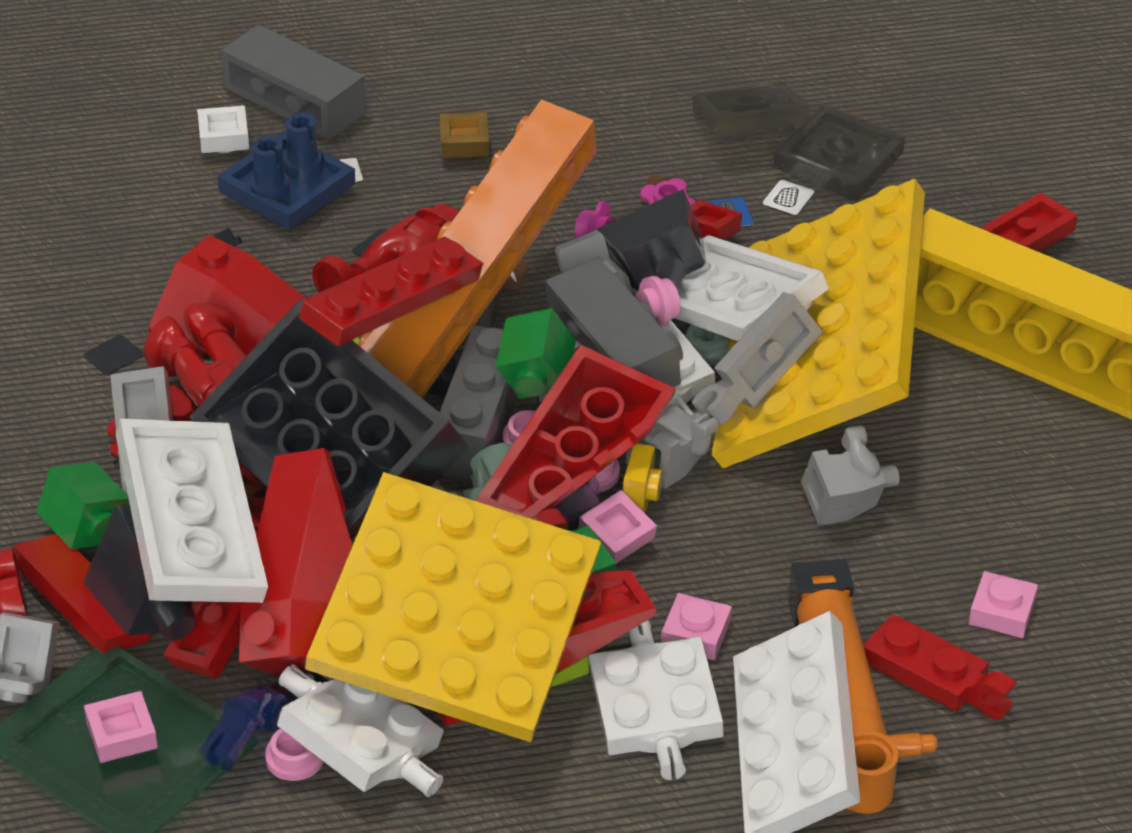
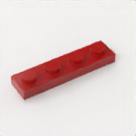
(390, 290)

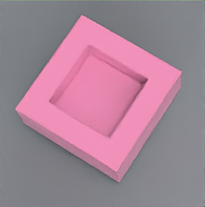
(619, 525)
(1003, 604)
(698, 618)
(120, 726)

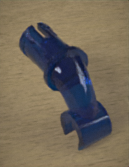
(240, 718)

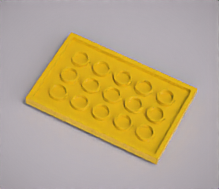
(866, 321)

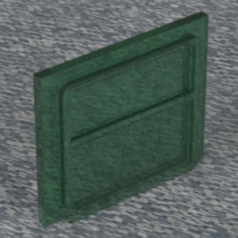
(128, 794)

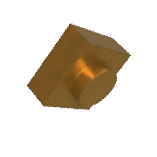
(464, 135)

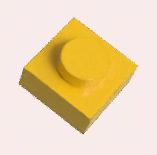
(641, 479)

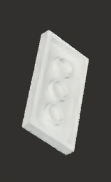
(740, 286)
(190, 511)
(795, 728)

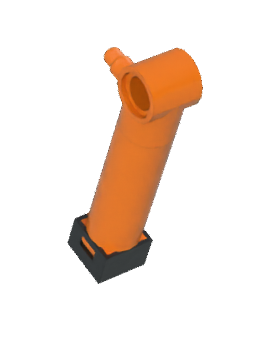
(826, 587)

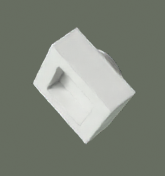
(223, 129)

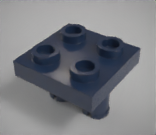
(287, 175)

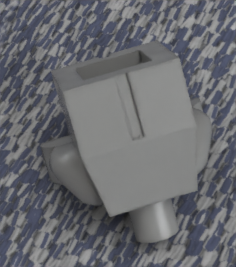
(679, 442)
(846, 482)

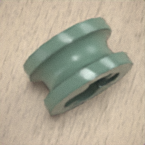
(708, 344)

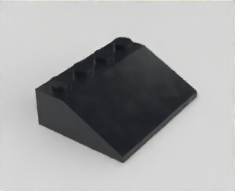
(314, 395)

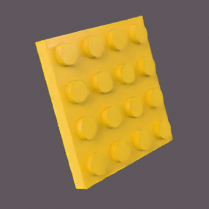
(454, 606)

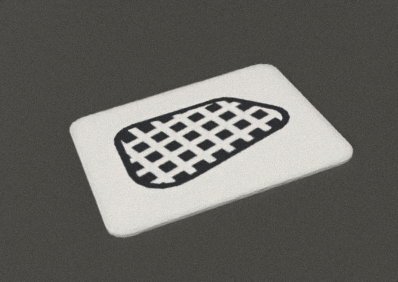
(788, 197)

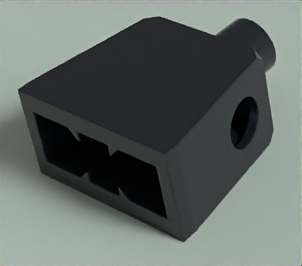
(657, 240)
(121, 588)

